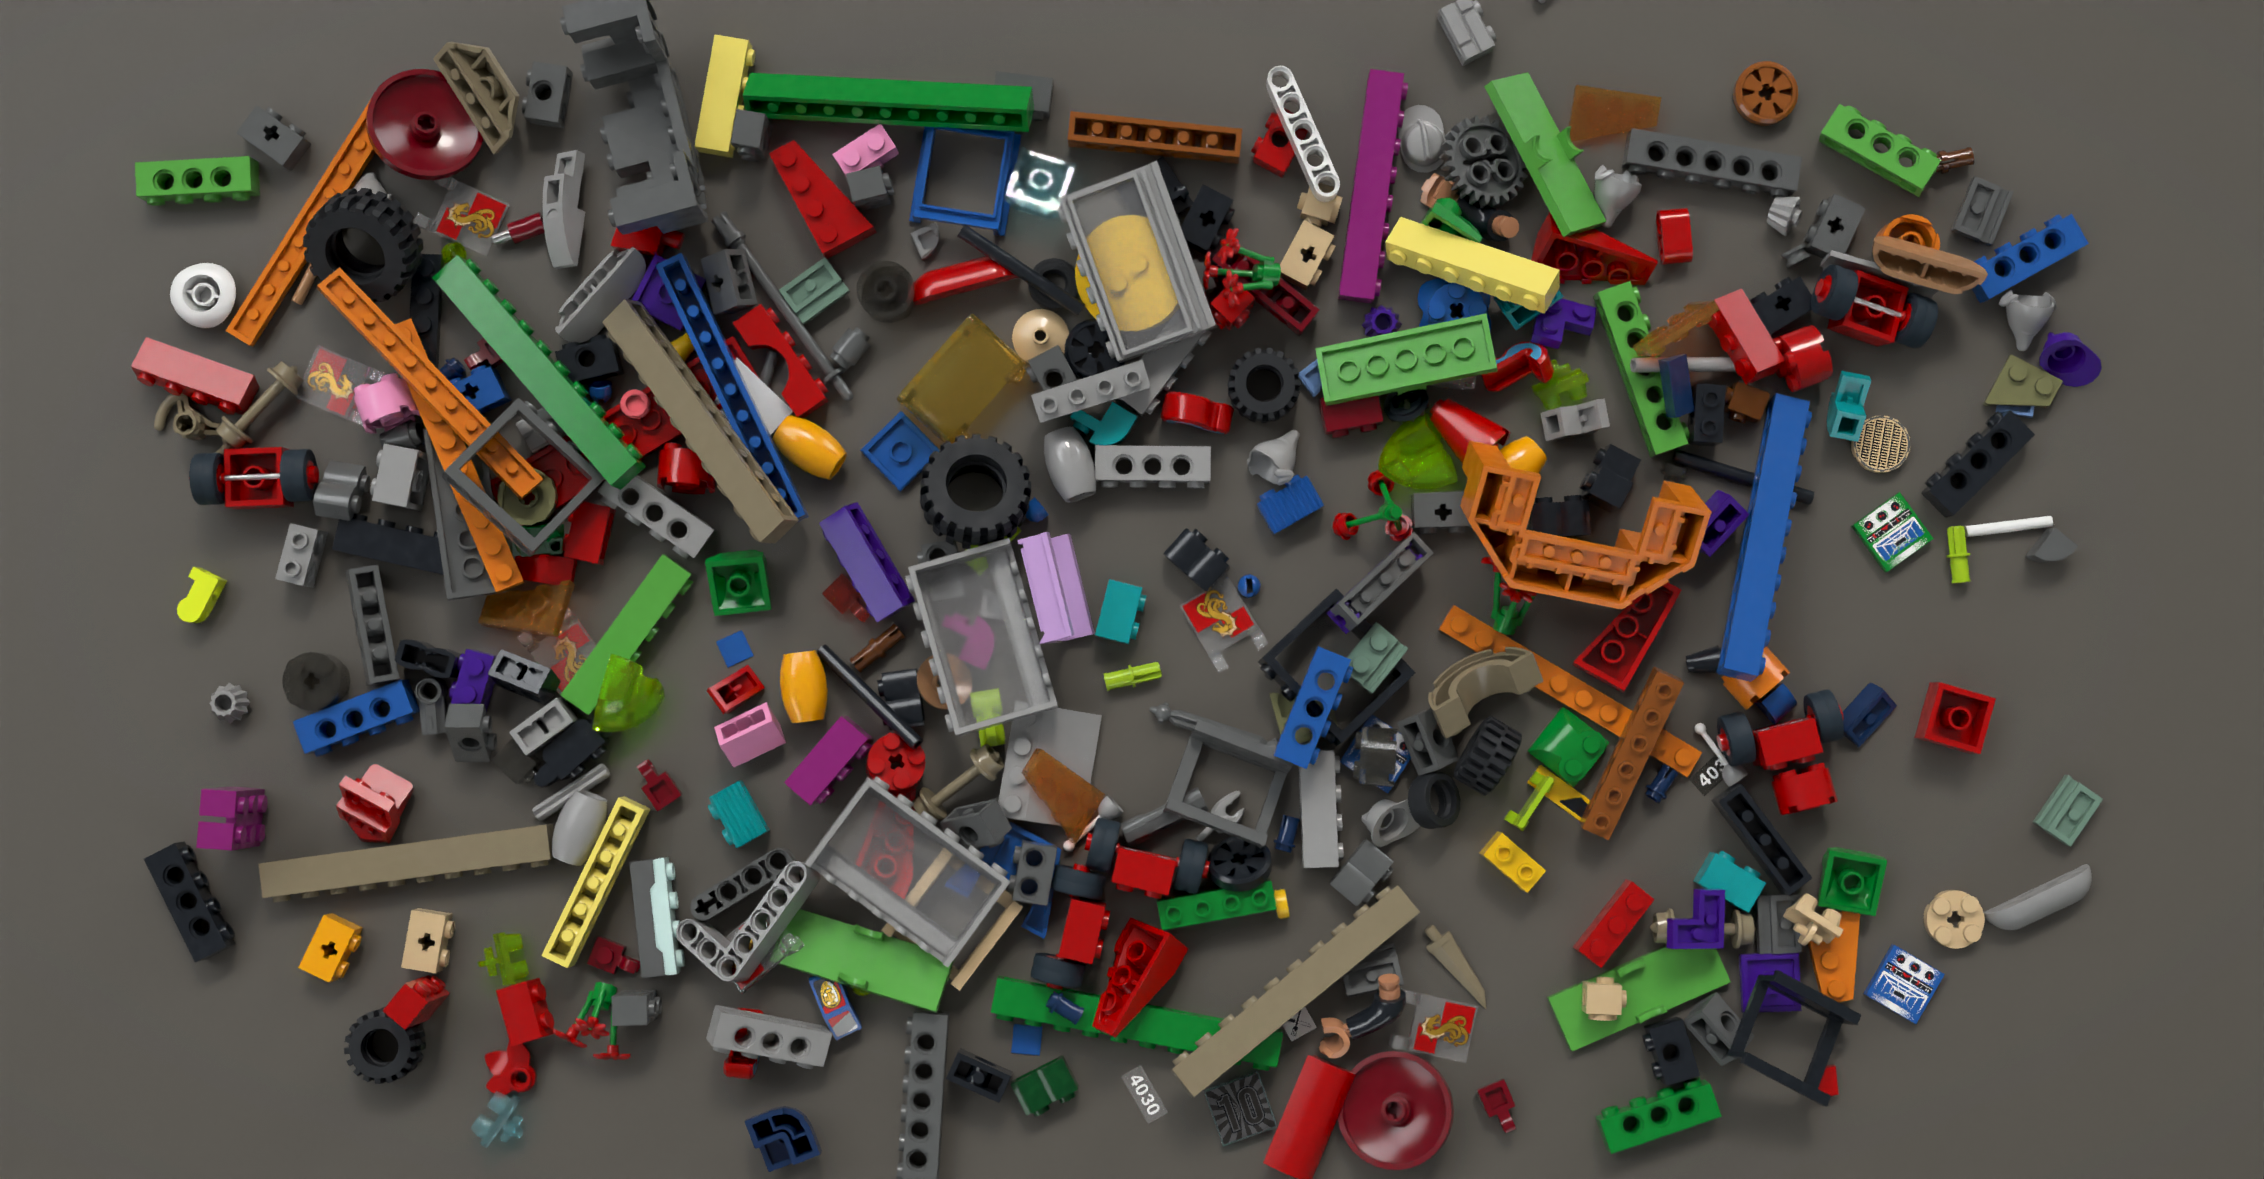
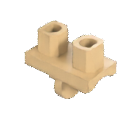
(1811, 924)

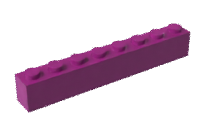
(1371, 186)

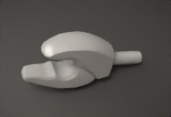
(1220, 810)

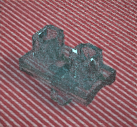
(488, 1129)

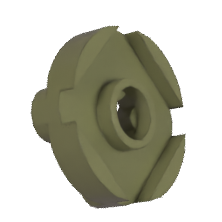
(538, 509)

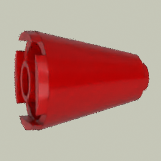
(1461, 425)

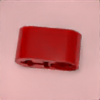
(1674, 236)

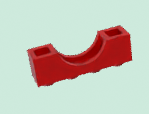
(761, 332)

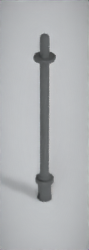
(736, 240)

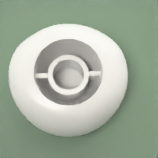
(203, 294)

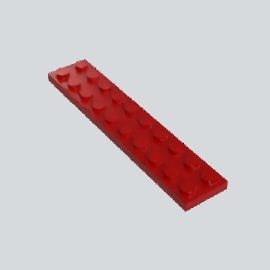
(644, 433)

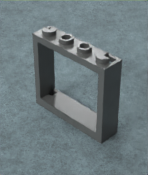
(491, 509)

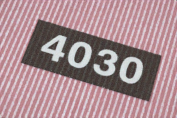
(1708, 776)

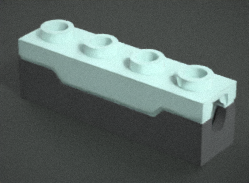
(656, 917)

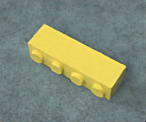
(723, 94)

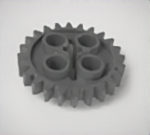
(1478, 137)

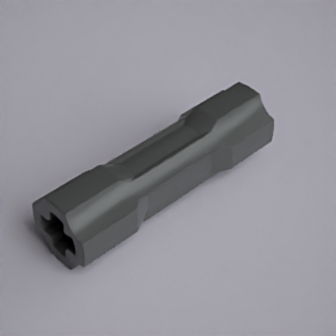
(1144, 826)

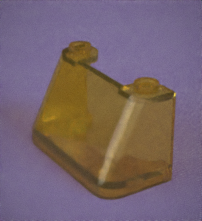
(961, 380)

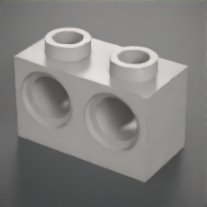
(301, 555)
(544, 726)

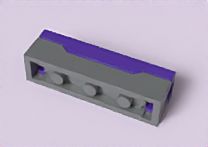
(1379, 583)

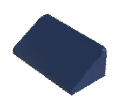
(1676, 386)
(1866, 713)

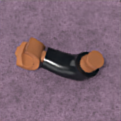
(1490, 222)
(1384, 1010)

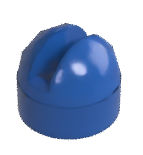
(600, 390)
(1036, 511)
(1242, 586)

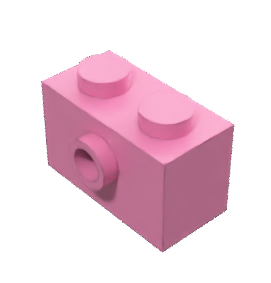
(866, 151)
(745, 743)

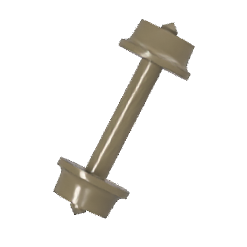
(234, 433)
(985, 761)
(1740, 927)

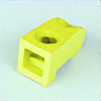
(201, 597)

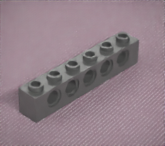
(1783, 166)
(934, 1086)

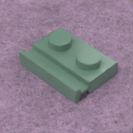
(814, 291)
(1375, 657)
(2067, 810)

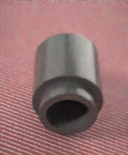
(850, 348)

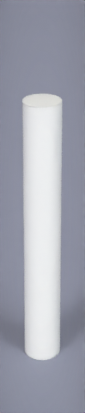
(2008, 526)

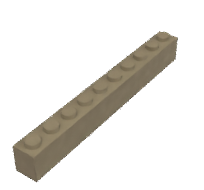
(700, 422)
(406, 861)
(1295, 991)

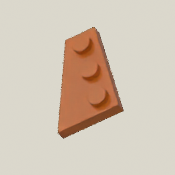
(1836, 961)

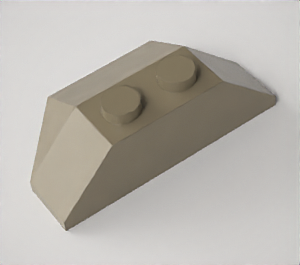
(481, 90)

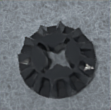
(1395, 403)

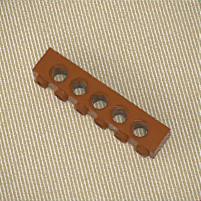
(1154, 137)
(1631, 753)

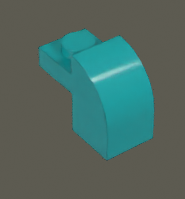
(1846, 407)
(1110, 430)

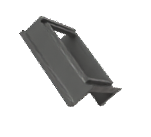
(1237, 747)

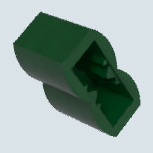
(1045, 1085)

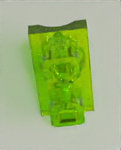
(1562, 380)
(509, 971)

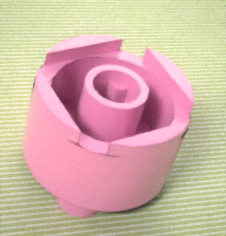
(385, 403)

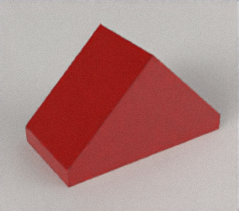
(735, 689)

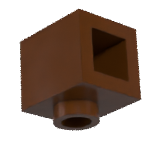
(1745, 402)

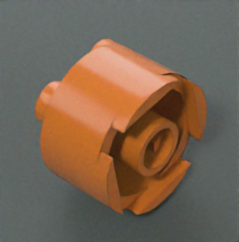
(1912, 229)
(1749, 692)

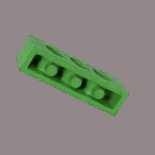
(1886, 164)
(154, 174)

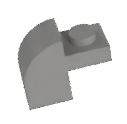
(1575, 420)

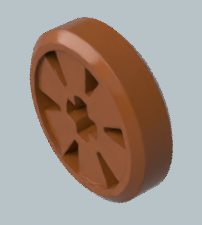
(1779, 103)

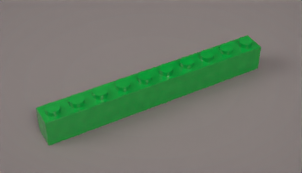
(890, 101)
(539, 372)
(1150, 1026)

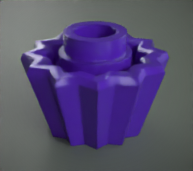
(1381, 321)

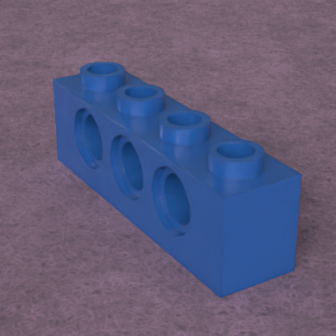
(2066, 238)
(1322, 662)
(312, 728)

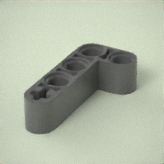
(742, 884)

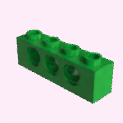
(1214, 905)
(1702, 1109)

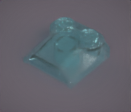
(1038, 184)

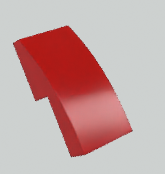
(546, 568)

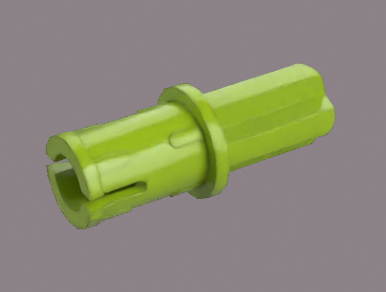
(1958, 554)
(1132, 675)

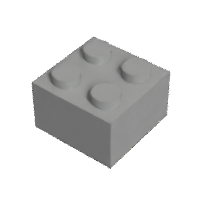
(400, 477)

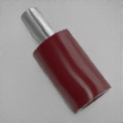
(521, 229)

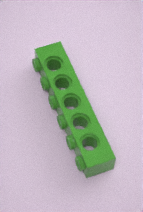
(1636, 385)

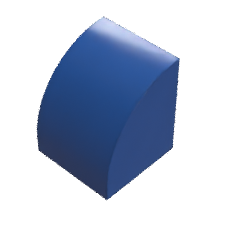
(1777, 703)

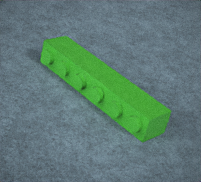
(629, 629)

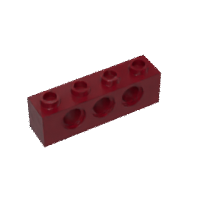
(1280, 301)

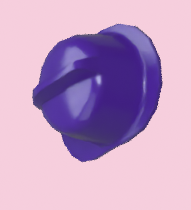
(2069, 359)

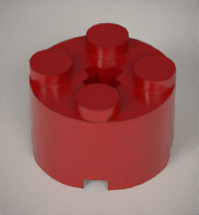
(1804, 358)
(683, 471)
(892, 749)
(1805, 790)

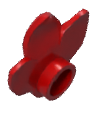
(506, 1068)

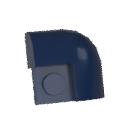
(783, 1137)

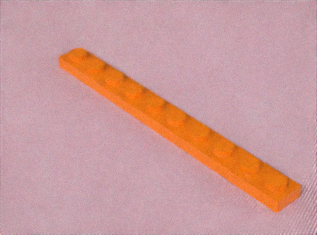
(289, 256)
(428, 381)
(449, 446)
(1569, 689)

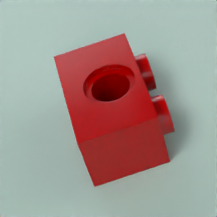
(1268, 155)

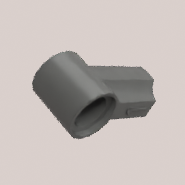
(432, 710)

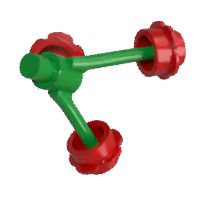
(1397, 525)

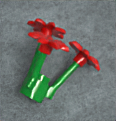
(1265, 273)
(1508, 617)
(600, 1000)

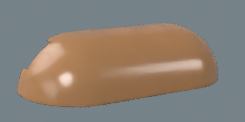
(1926, 265)

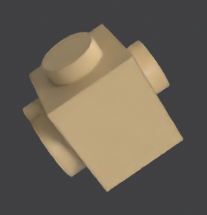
(1319, 212)
(1603, 999)

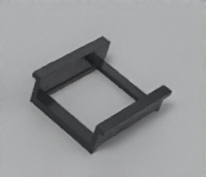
(1811, 999)

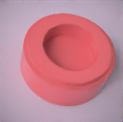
(635, 404)

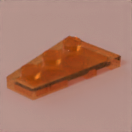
(1608, 112)
(1695, 314)
(530, 611)
(1063, 791)

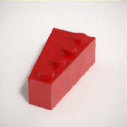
(826, 210)
(1624, 642)

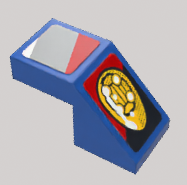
(835, 1007)

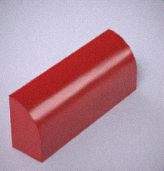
(1309, 1118)

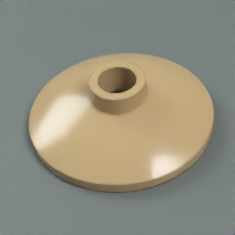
(1032, 322)

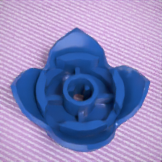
(1438, 295)

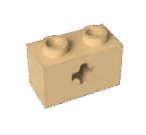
(1316, 241)
(417, 952)

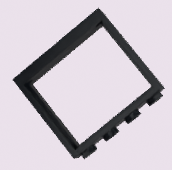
(1290, 687)

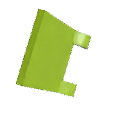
(1544, 785)

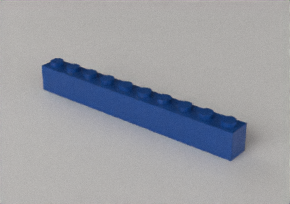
(726, 376)
(1764, 537)

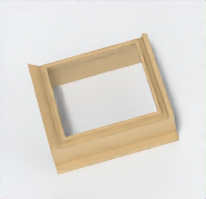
(961, 975)

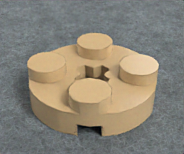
(1966, 931)

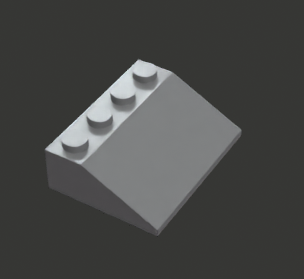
(1061, 733)

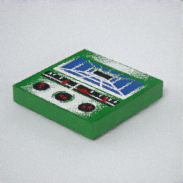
(1892, 532)

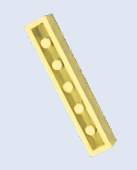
(1472, 265)

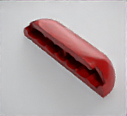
(959, 279)

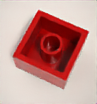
(1955, 718)

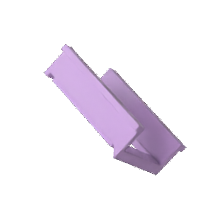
(1056, 587)

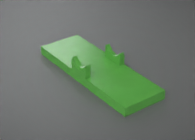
(1546, 153)
(1406, 359)
(867, 960)
(1652, 987)

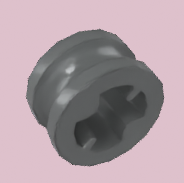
(1796, 255)

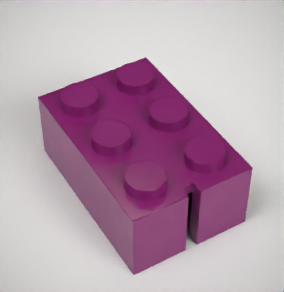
(829, 761)
(243, 815)

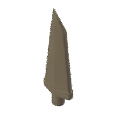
(1452, 958)

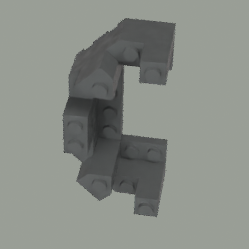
(655, 130)

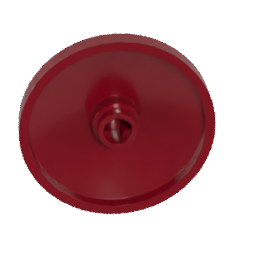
(421, 126)
(1396, 1111)

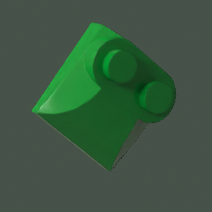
(1446, 216)
(738, 582)
(1568, 747)
(1851, 880)

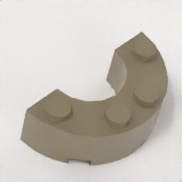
(1478, 678)

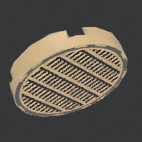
(1881, 445)

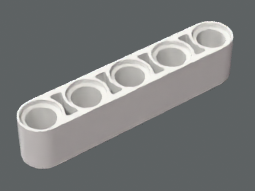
(1298, 120)

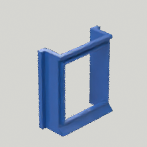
(995, 222)

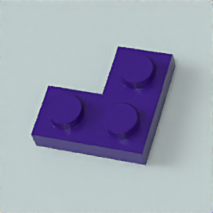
(1562, 315)
(1705, 927)

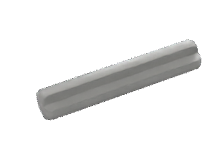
(559, 799)

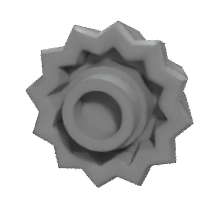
(1784, 214)
(229, 703)

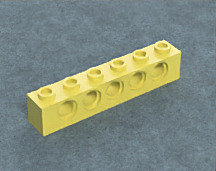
(595, 882)

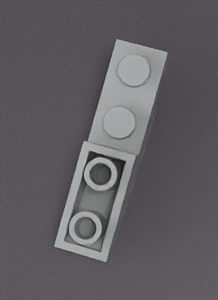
(561, 217)

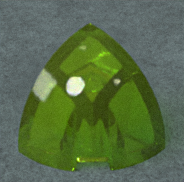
(1417, 456)
(626, 696)

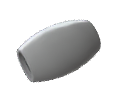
(1069, 464)
(579, 827)

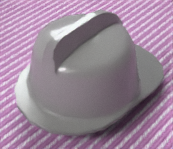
(1422, 138)
(1389, 821)

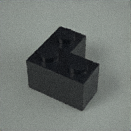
(1610, 479)

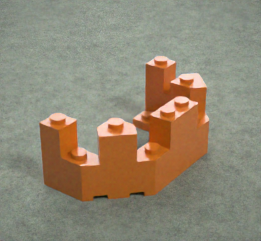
(1499, 508)

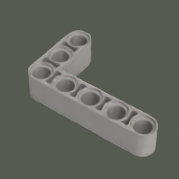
(754, 928)

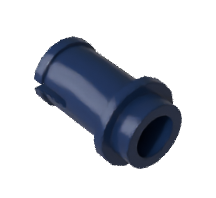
(452, 369)
(1660, 785)
(1287, 834)
(1064, 1007)

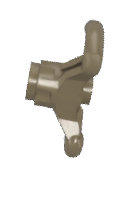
(188, 421)

